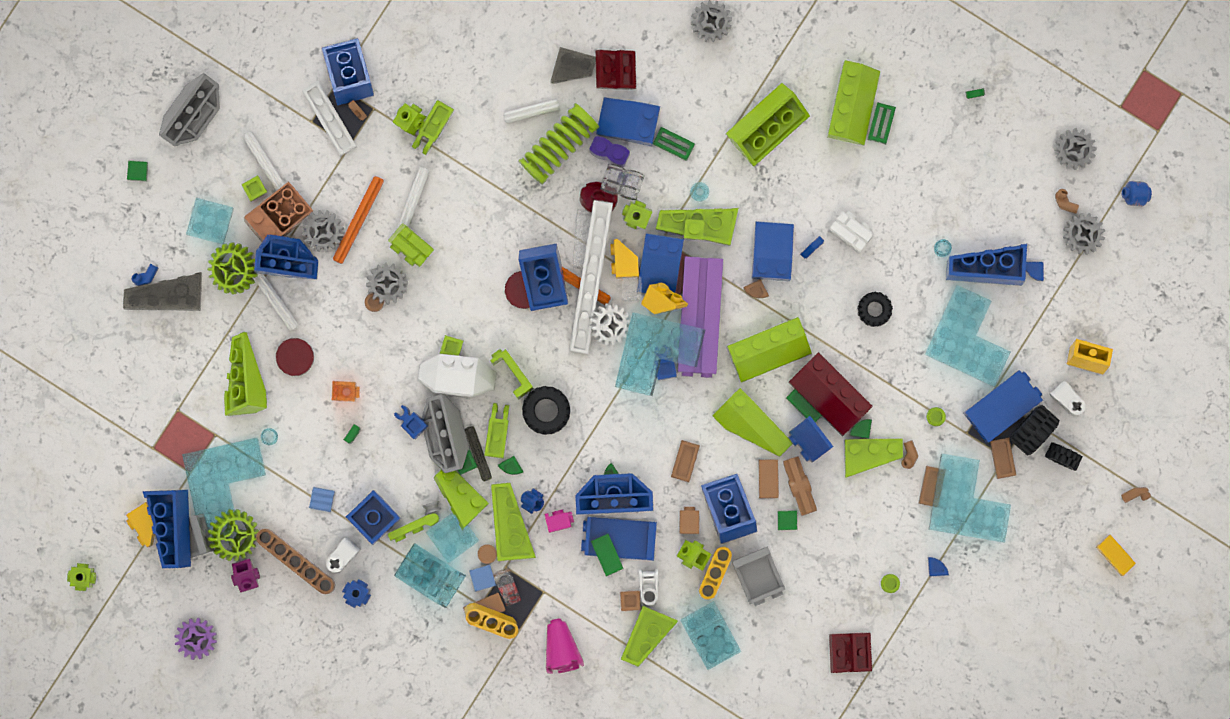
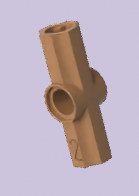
(799, 486)

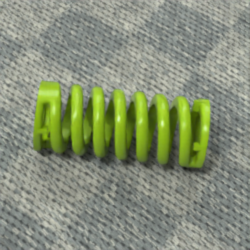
(551, 143)

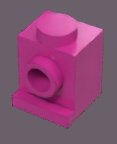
(559, 520)

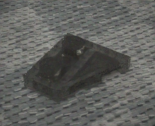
(572, 66)

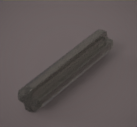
(478, 453)

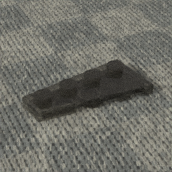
(174, 294)

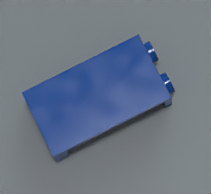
(1003, 406)
(629, 537)

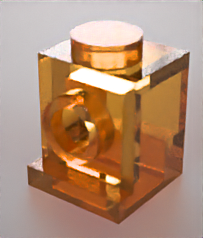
(338, 388)

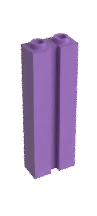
(703, 294)

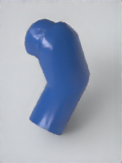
(145, 278)

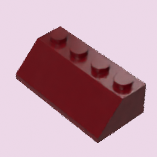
(830, 394)

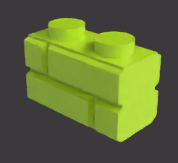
(411, 245)

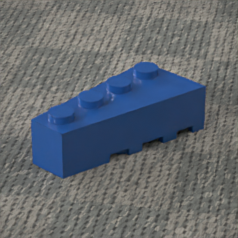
(990, 266)
(171, 526)

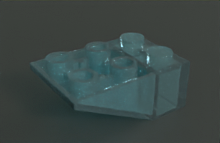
(430, 575)
(710, 635)

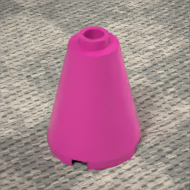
(561, 648)

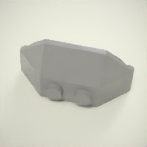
(191, 111)
(445, 433)

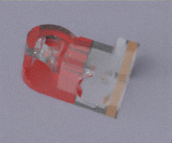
(507, 586)

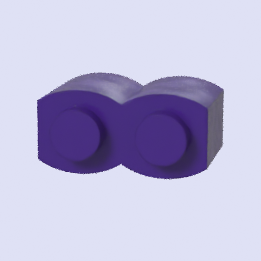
(604, 149)

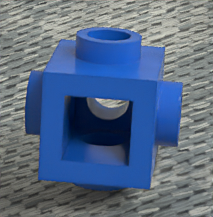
(363, 597)

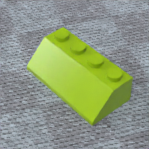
(853, 103)
(768, 124)
(769, 349)

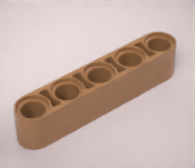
(289, 554)

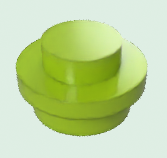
(936, 416)
(890, 583)

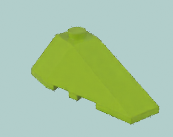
(246, 388)
(748, 421)

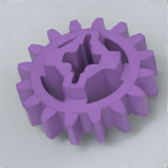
(193, 629)

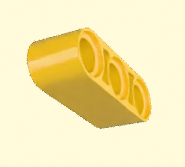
(708, 580)
(497, 627)

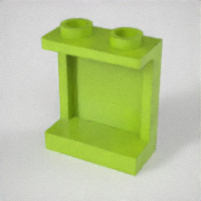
(525, 386)

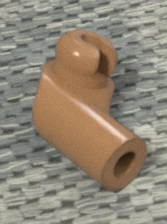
(1063, 201)
(911, 455)
(1135, 492)

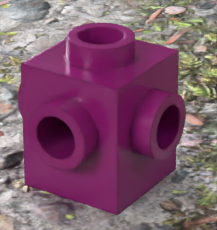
(245, 575)

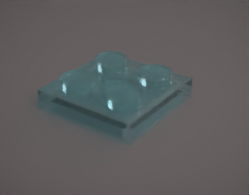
(209, 221)
(450, 537)

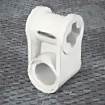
(1065, 396)
(344, 553)
(648, 585)

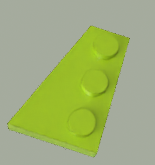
(462, 497)

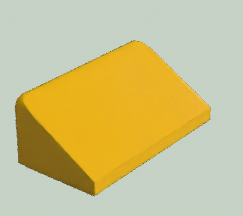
(1115, 555)

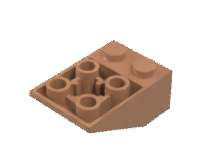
(278, 213)

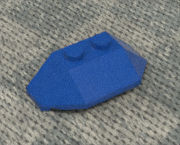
(285, 258)
(614, 495)

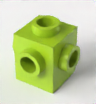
(409, 118)
(643, 217)
(693, 555)
(89, 577)

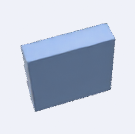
(321, 499)
(482, 578)

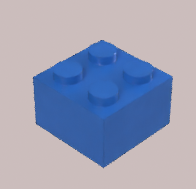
(373, 517)

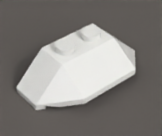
(457, 375)

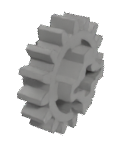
(703, 25)
(1072, 141)
(317, 238)
(1089, 241)
(379, 283)

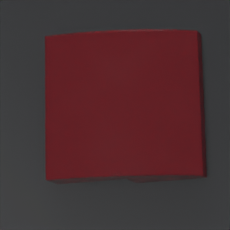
(615, 69)
(850, 652)

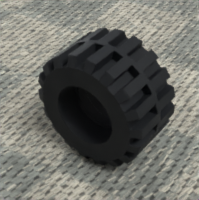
(530, 403)
(1034, 430)

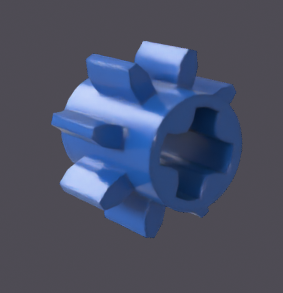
(532, 501)

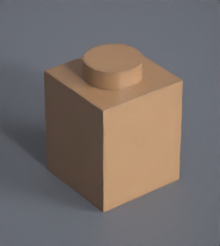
(689, 521)

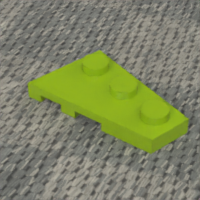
(870, 453)
(646, 635)

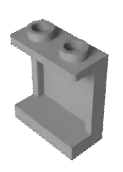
(198, 536)
(758, 576)

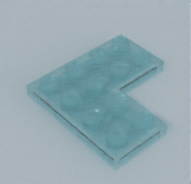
(649, 342)
(957, 342)
(214, 469)
(956, 508)

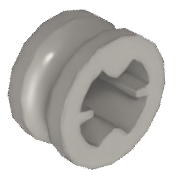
(431, 507)

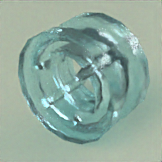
(945, 243)
(263, 436)

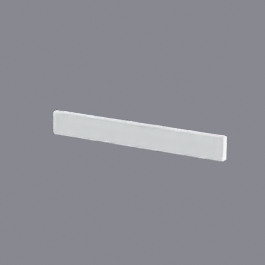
(591, 276)

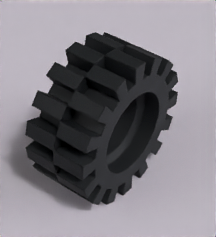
(886, 309)
(1063, 456)

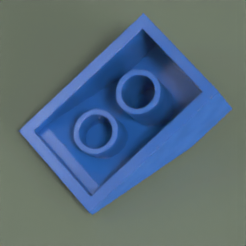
(347, 71)
(628, 121)
(773, 251)
(660, 261)
(543, 277)
(810, 440)
(729, 508)

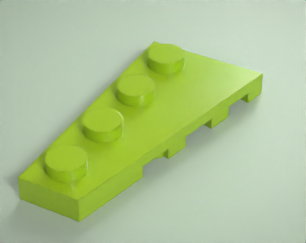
(718, 223)
(510, 530)

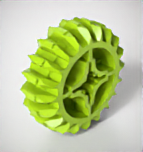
(230, 275)
(217, 535)

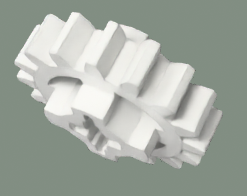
(603, 319)

